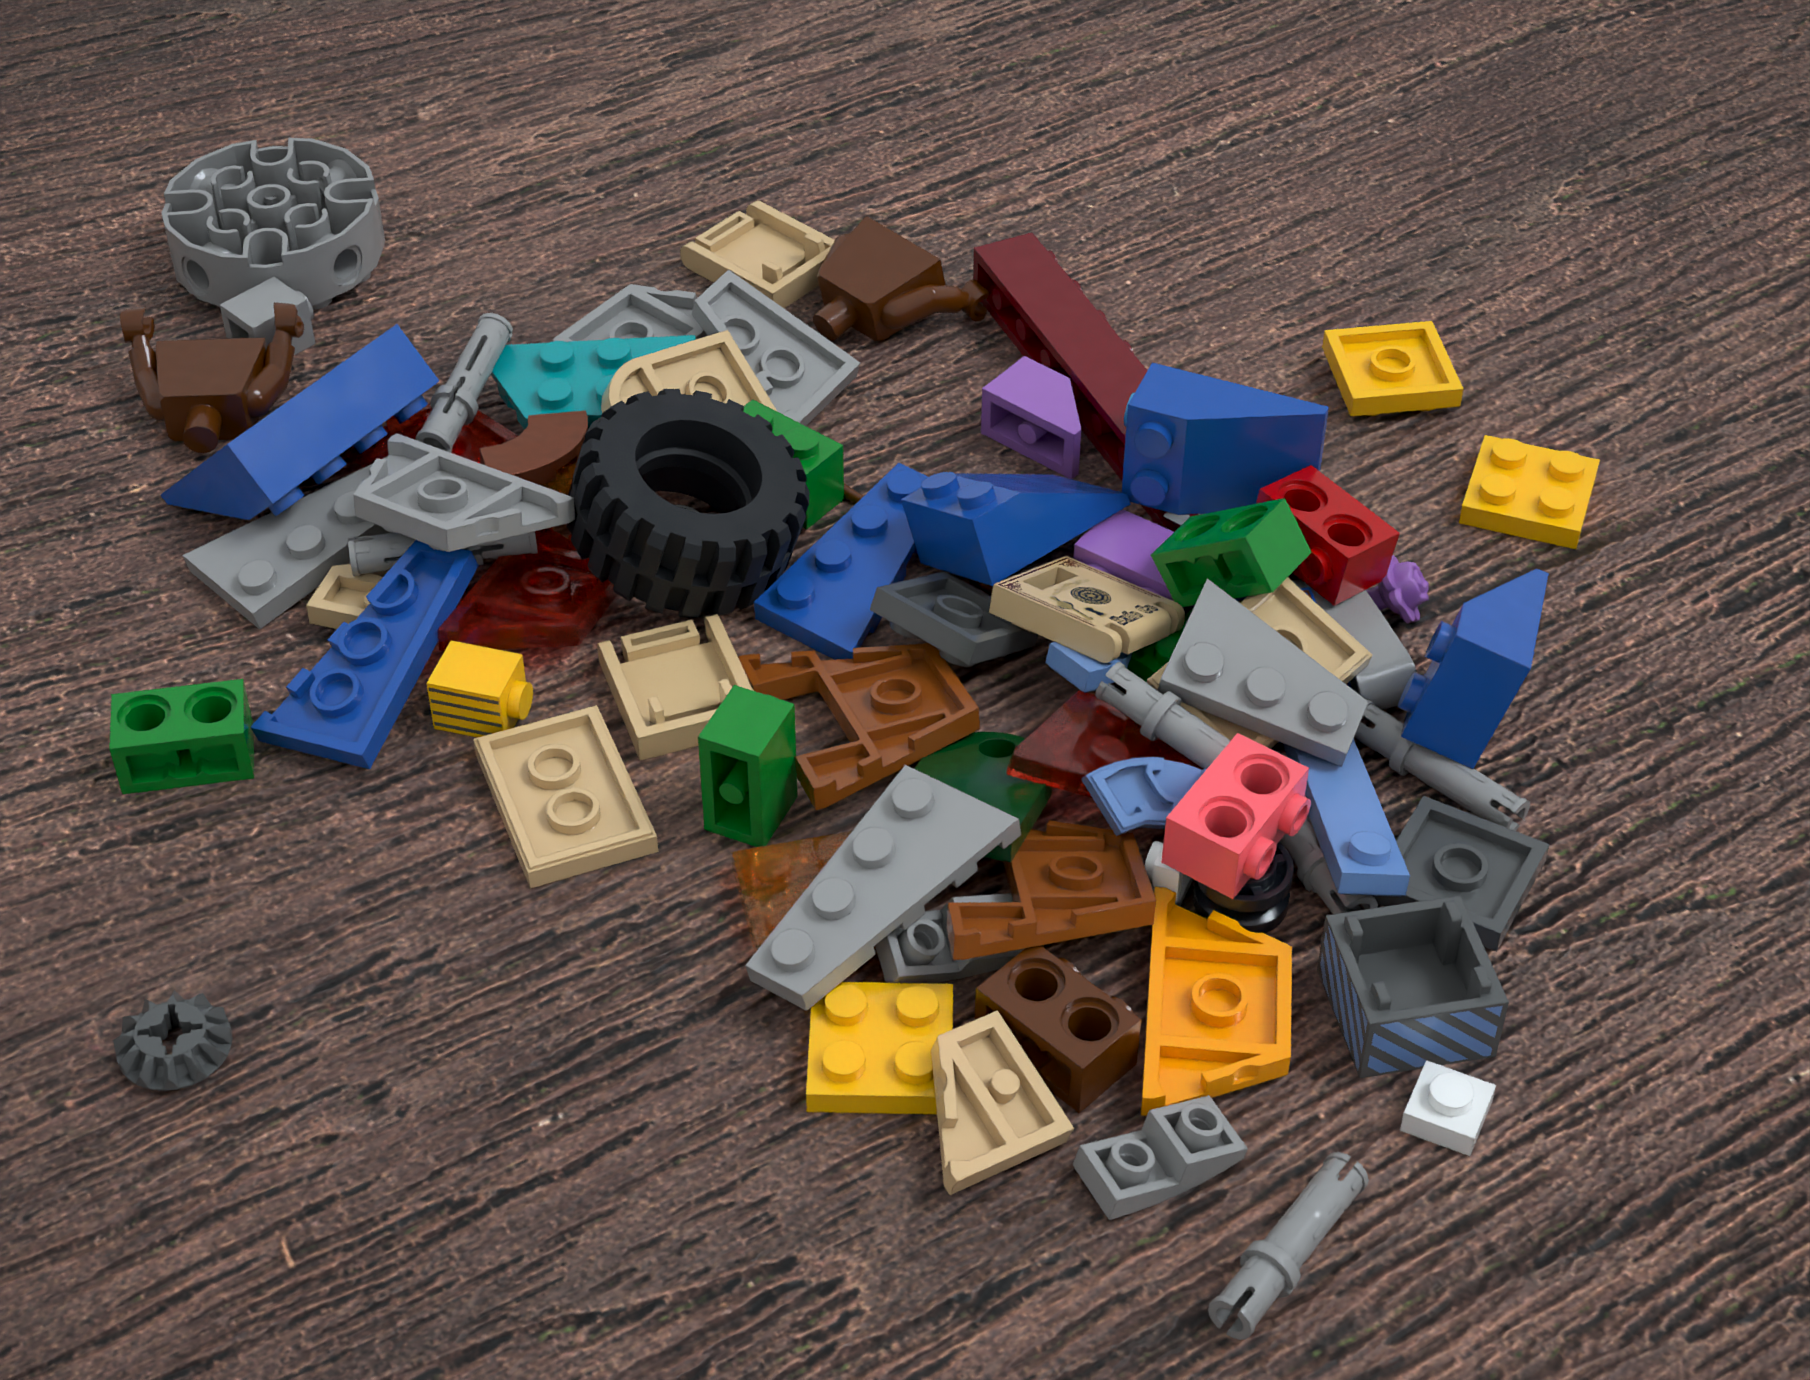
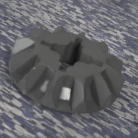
(194, 1056)

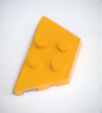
(1212, 1006)

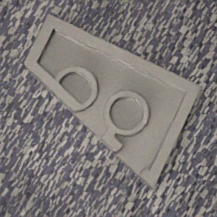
(787, 356)

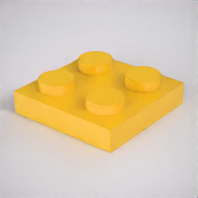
(1392, 368)
(1529, 491)
(875, 1047)

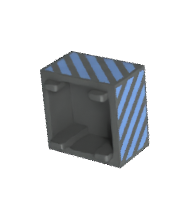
(1411, 986)

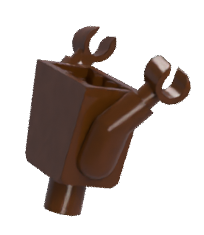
(885, 283)
(210, 385)

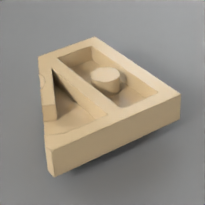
(990, 1103)

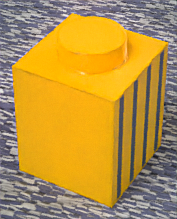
(478, 690)

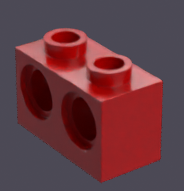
(1346, 538)

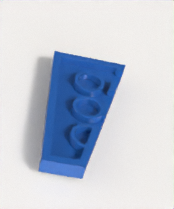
(832, 585)
(373, 662)

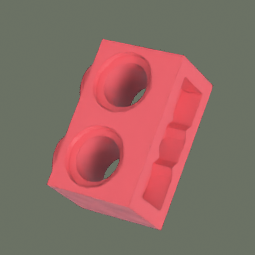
(1236, 816)

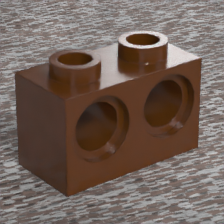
(1063, 1023)

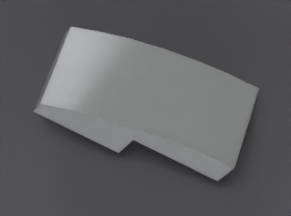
(924, 949)
(1169, 1156)

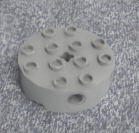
(276, 213)

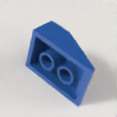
(1213, 442)
(1001, 522)
(1475, 670)

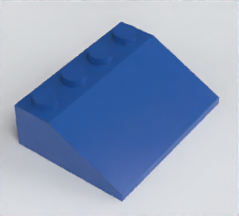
(310, 432)

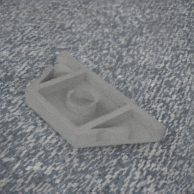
(638, 313)
(453, 499)

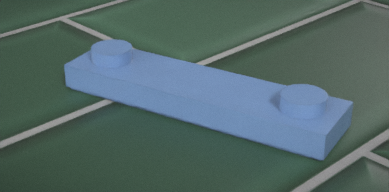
(1352, 826)

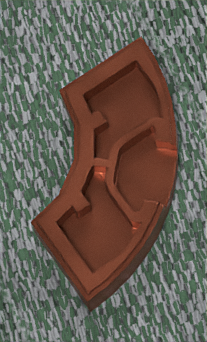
(541, 448)

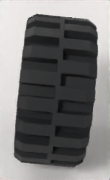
(676, 554)

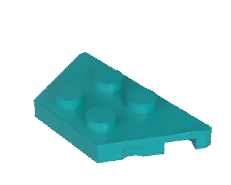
(567, 374)

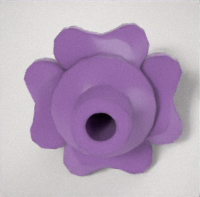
(1401, 590)

